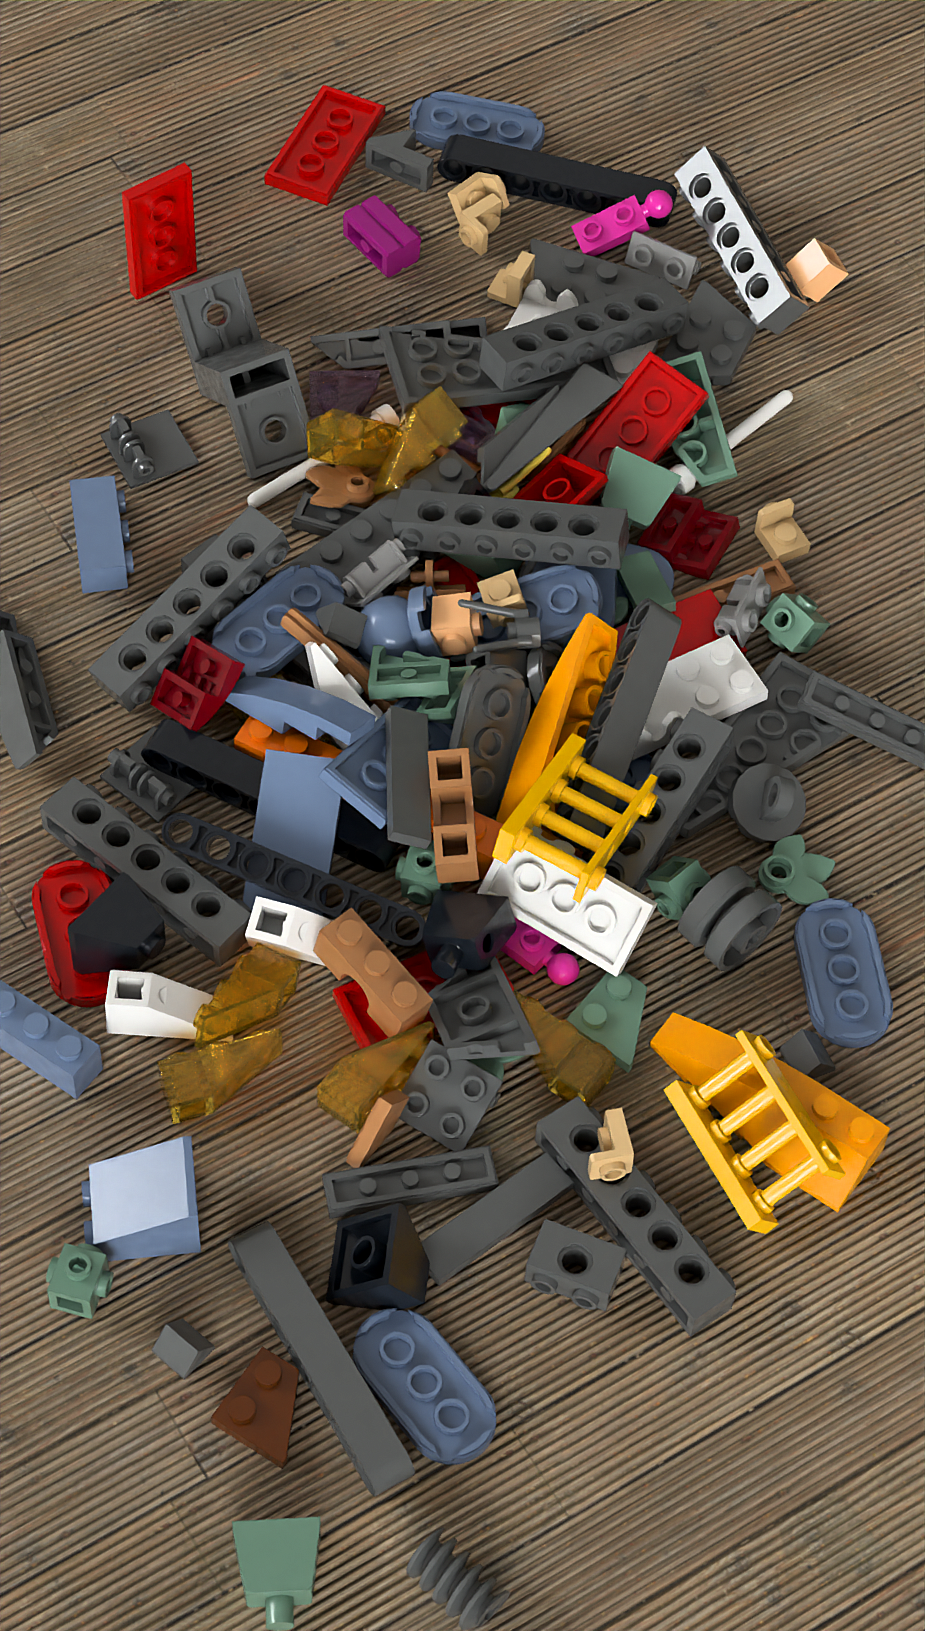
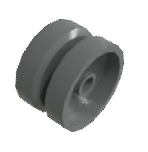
(729, 918)

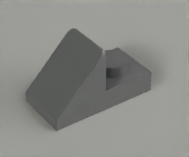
(397, 158)

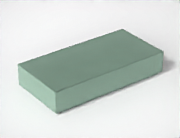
(643, 580)

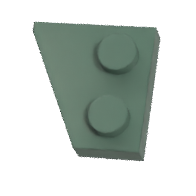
(407, 676)
(613, 1016)

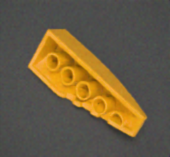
(562, 709)
(701, 1051)

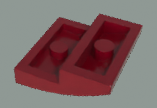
(690, 536)
(198, 686)

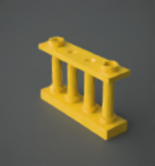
(553, 786)
(712, 1135)

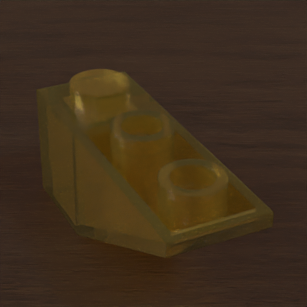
(420, 431)
(349, 439)
(253, 994)
(567, 1059)
(371, 1072)
(207, 1078)

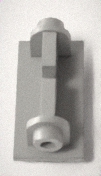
(661, 260)
(390, 569)
(744, 607)

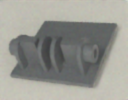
(147, 447)
(143, 785)
(448, 1097)

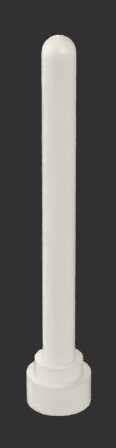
(383, 413)
(736, 435)

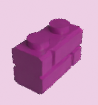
(382, 236)

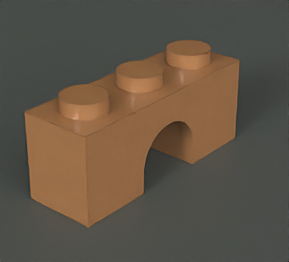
(453, 815)
(392, 992)

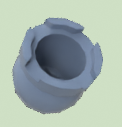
(400, 625)

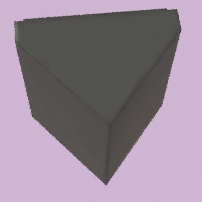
(342, 624)
(807, 1054)
(182, 1347)

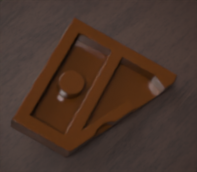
(261, 1407)

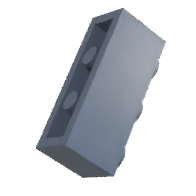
(101, 534)
(47, 1043)

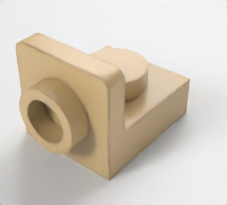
(475, 189)
(480, 221)
(511, 282)
(780, 532)
(502, 591)
(615, 1146)

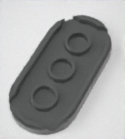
(492, 725)

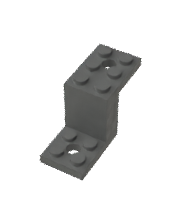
(243, 371)

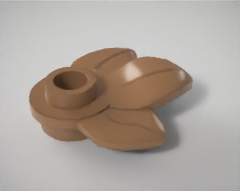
(340, 486)

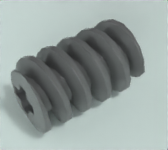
(455, 1582)

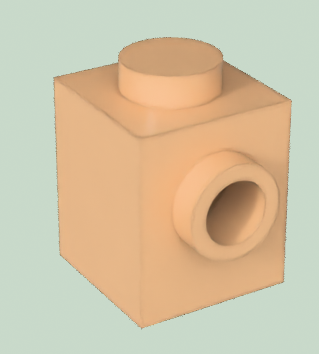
(816, 270)
(454, 626)

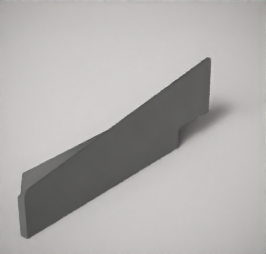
(364, 347)
(543, 424)
(25, 707)

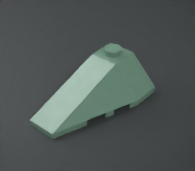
(703, 441)

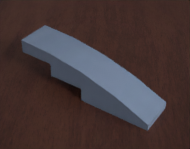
(295, 705)

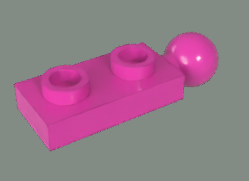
(619, 221)
(536, 950)

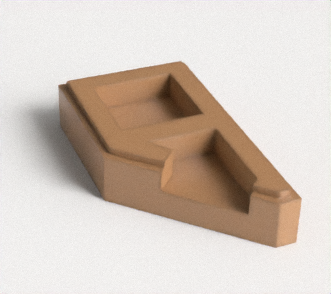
(377, 1127)

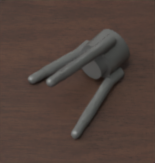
(521, 634)

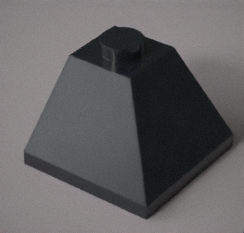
(116, 930)
(378, 1261)

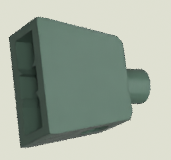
(636, 486)
(277, 1565)

